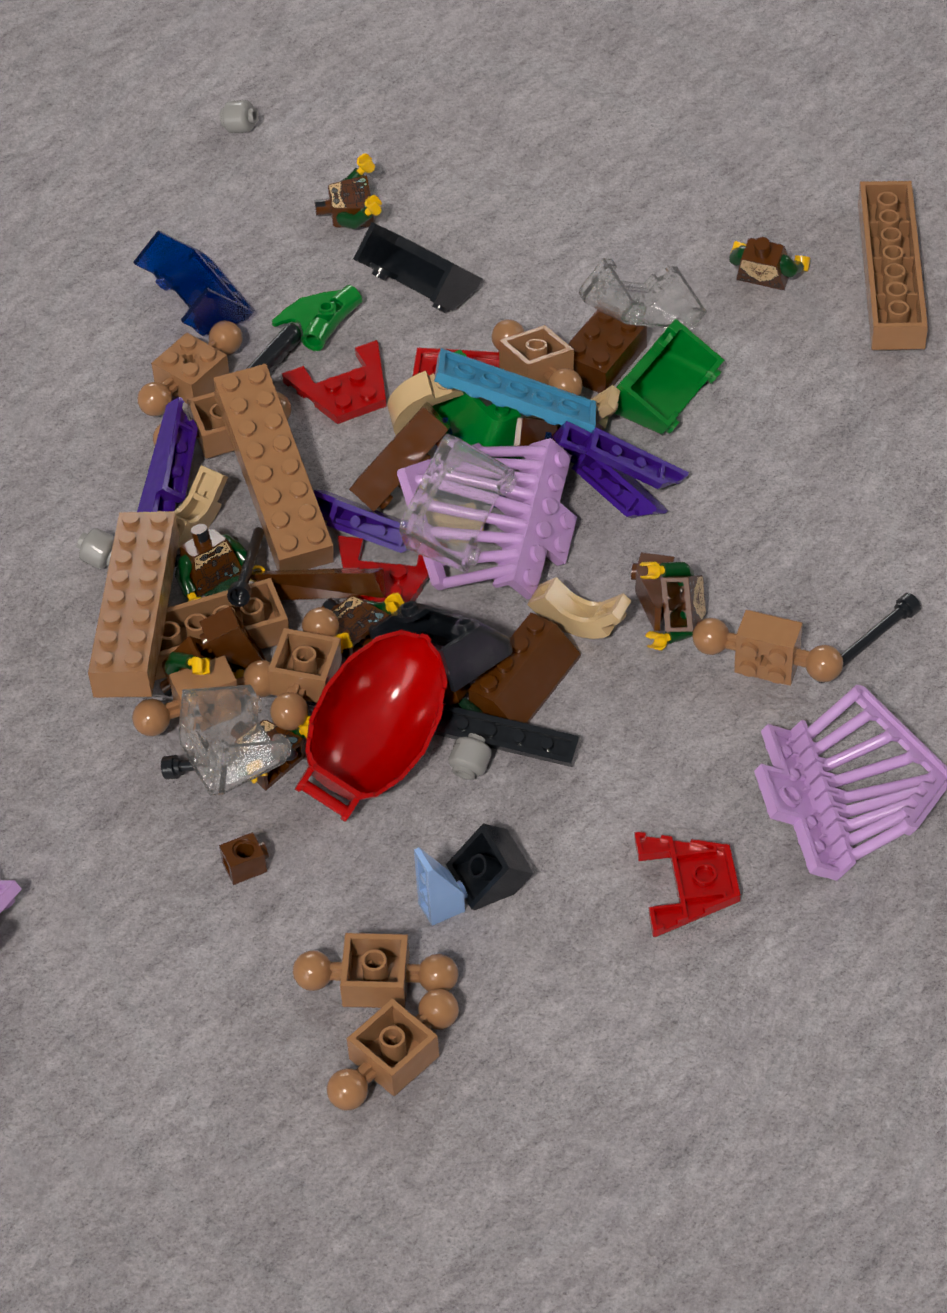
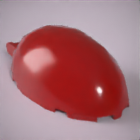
(374, 719)

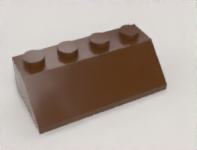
(405, 449)
(529, 675)

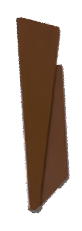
(325, 583)

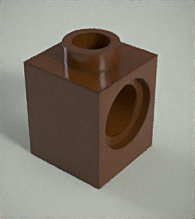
(234, 860)

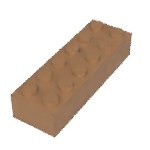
(261, 616)

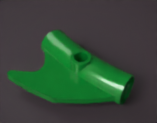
(320, 314)

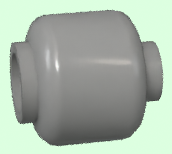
(238, 116)
(95, 548)
(469, 756)

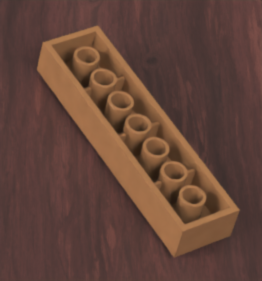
(892, 265)
(273, 469)
(134, 605)

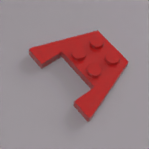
(348, 393)
(398, 578)
(702, 878)

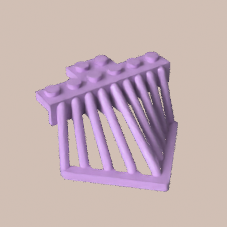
(533, 521)
(807, 796)

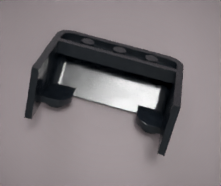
(416, 268)
(467, 643)

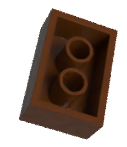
(606, 350)

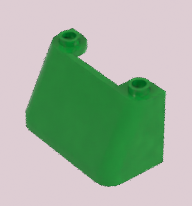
(667, 379)
(480, 423)

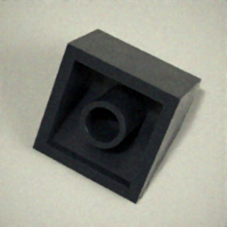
(489, 866)

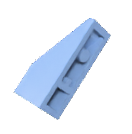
(437, 889)

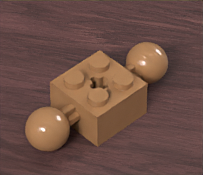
(536, 355)
(189, 367)
(211, 428)
(768, 648)
(303, 667)
(153, 716)
(374, 970)
(392, 1048)

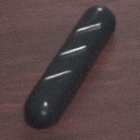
(278, 347)

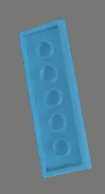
(514, 391)

